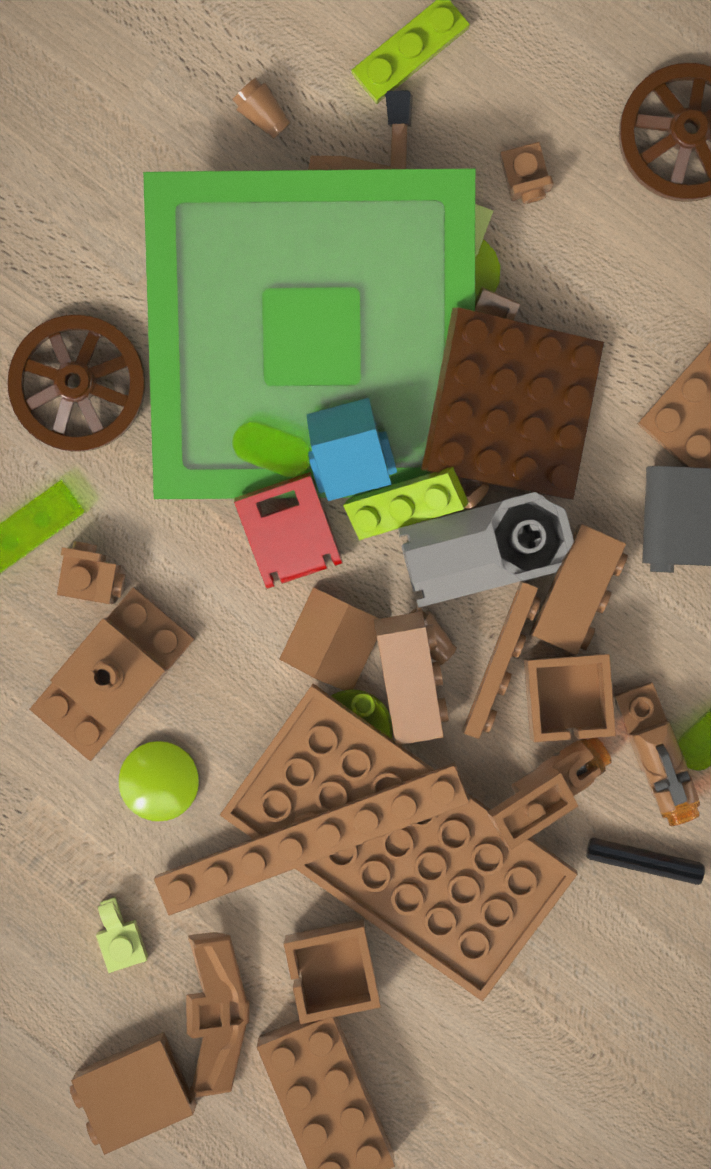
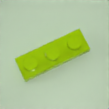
(410, 49)
(406, 503)

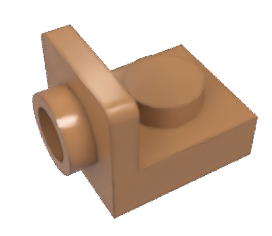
(526, 173)
(79, 571)

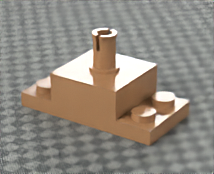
(111, 673)

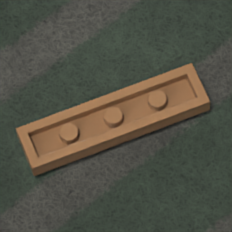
(496, 677)

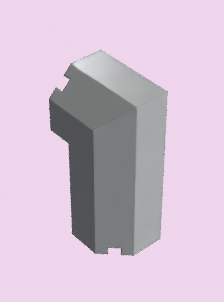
(485, 547)

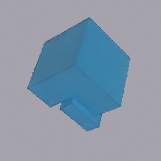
(348, 450)

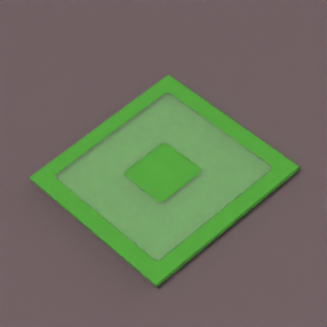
(294, 301)

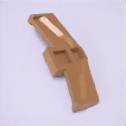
(216, 1013)

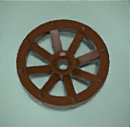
(677, 135)
(88, 385)

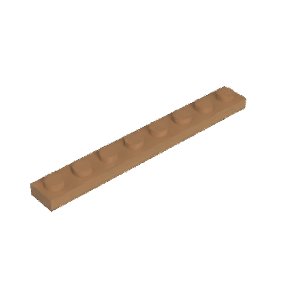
(312, 839)

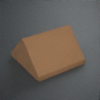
(331, 640)

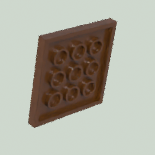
(512, 404)

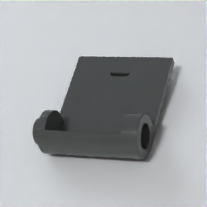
(677, 517)

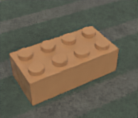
(325, 1096)

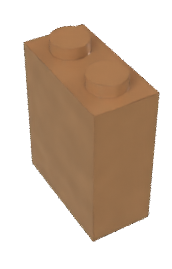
(132, 1093)

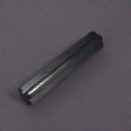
(645, 861)

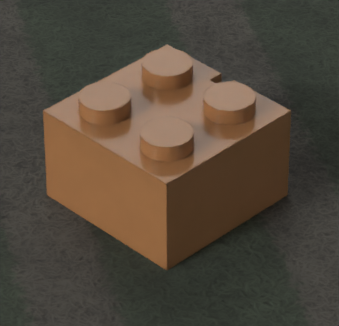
(569, 694)
(334, 971)

